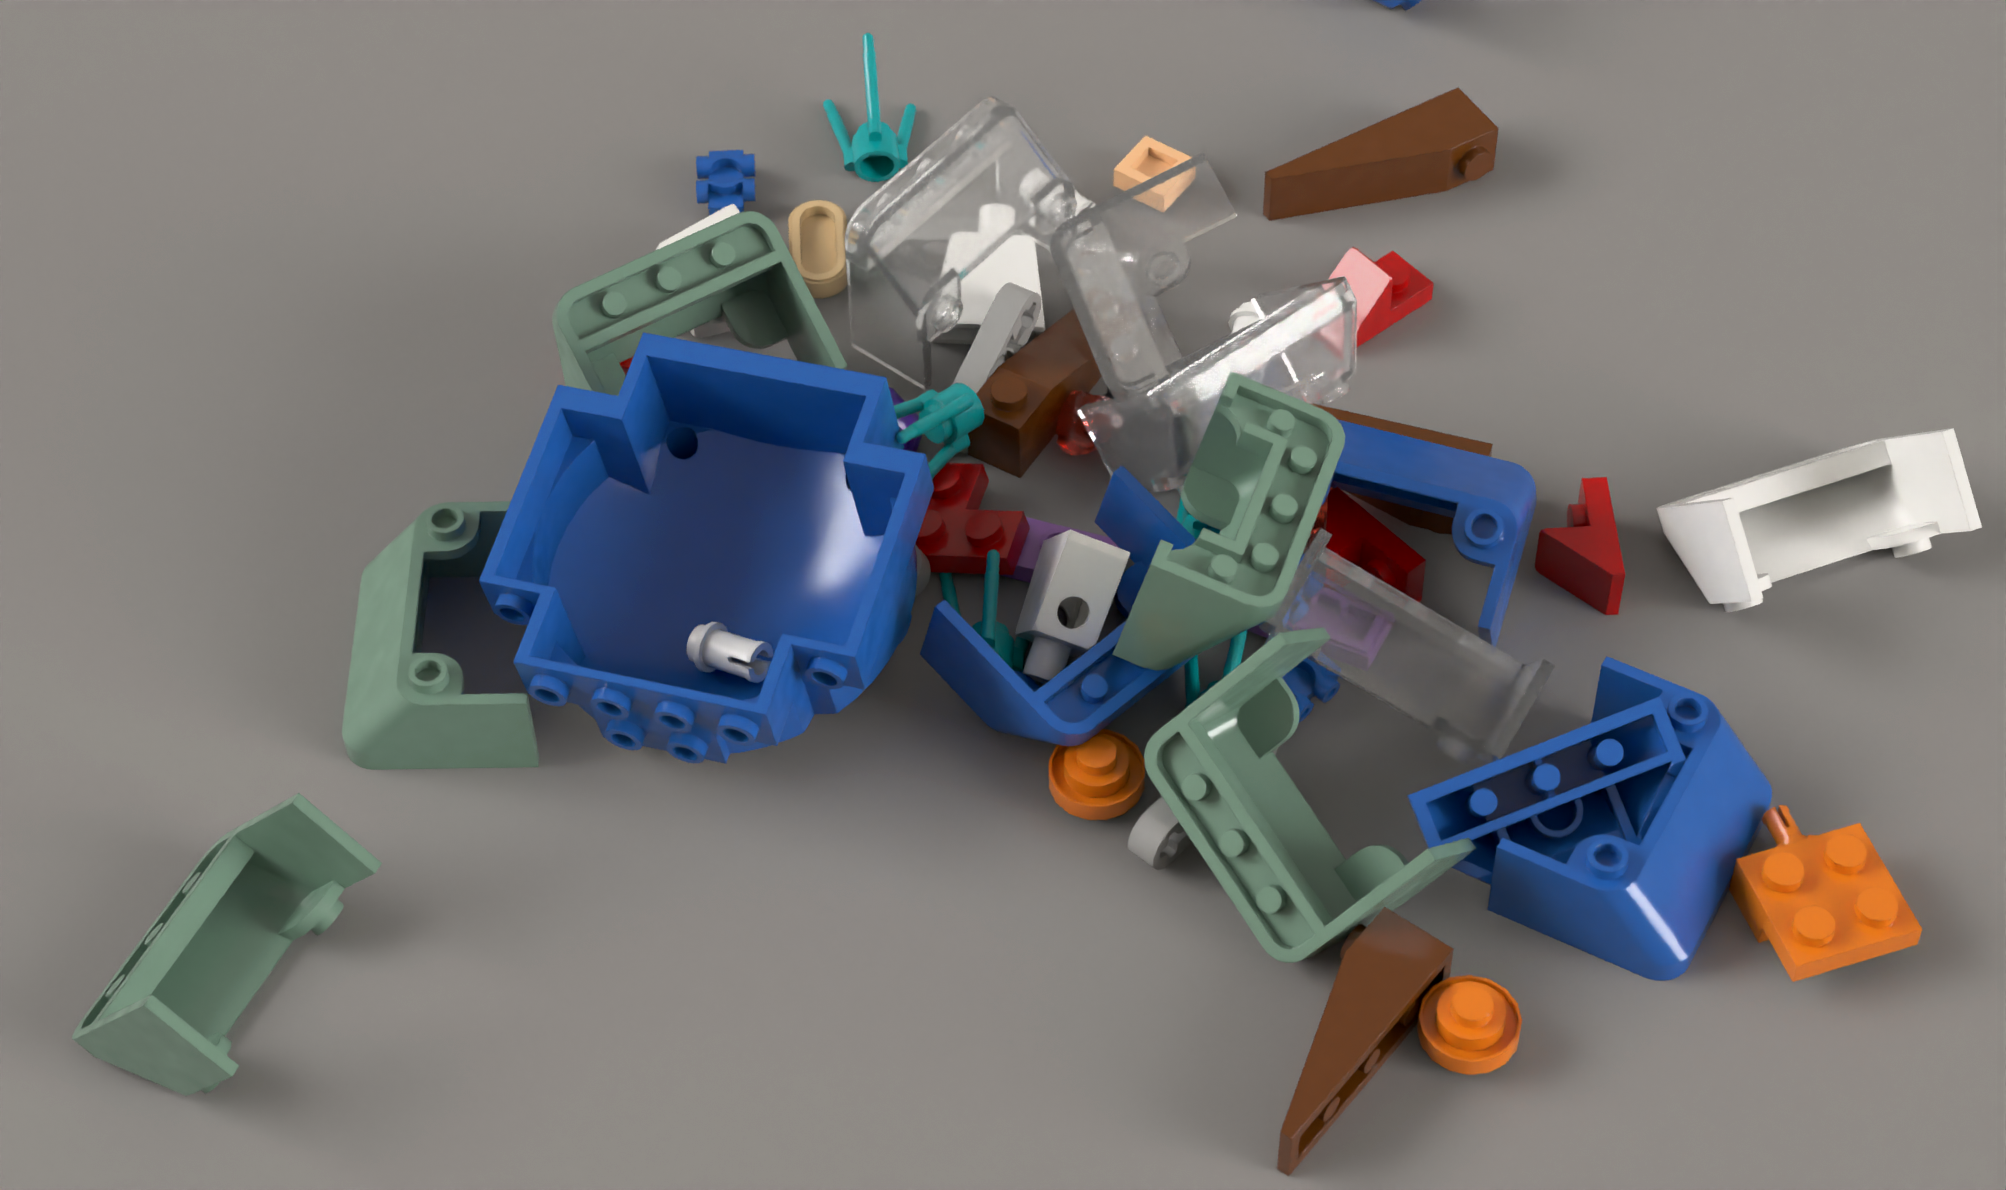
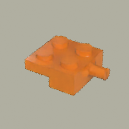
(1821, 898)

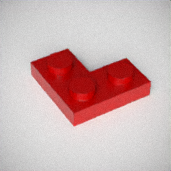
(958, 534)

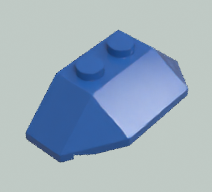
(1559, 791)

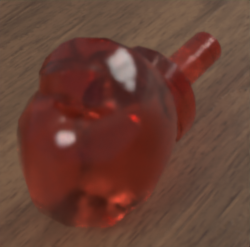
(1071, 432)

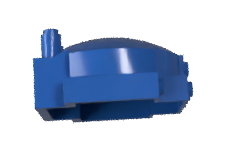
(701, 499)

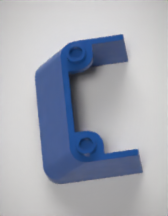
(1483, 494)
(1096, 684)
(1655, 899)

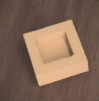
(1144, 162)

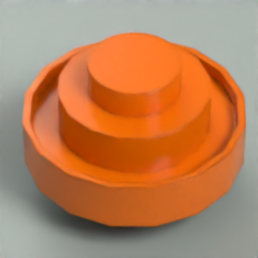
(1098, 776)
(1469, 1024)

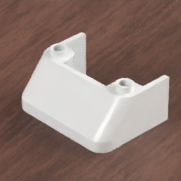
(1820, 513)

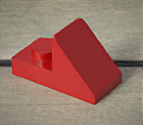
(1383, 290)
(1372, 545)
(1587, 552)

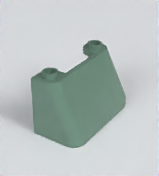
(1260, 485)

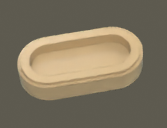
(819, 246)

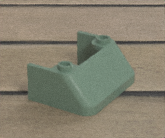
(723, 270)
(410, 704)
(1256, 826)
(218, 944)

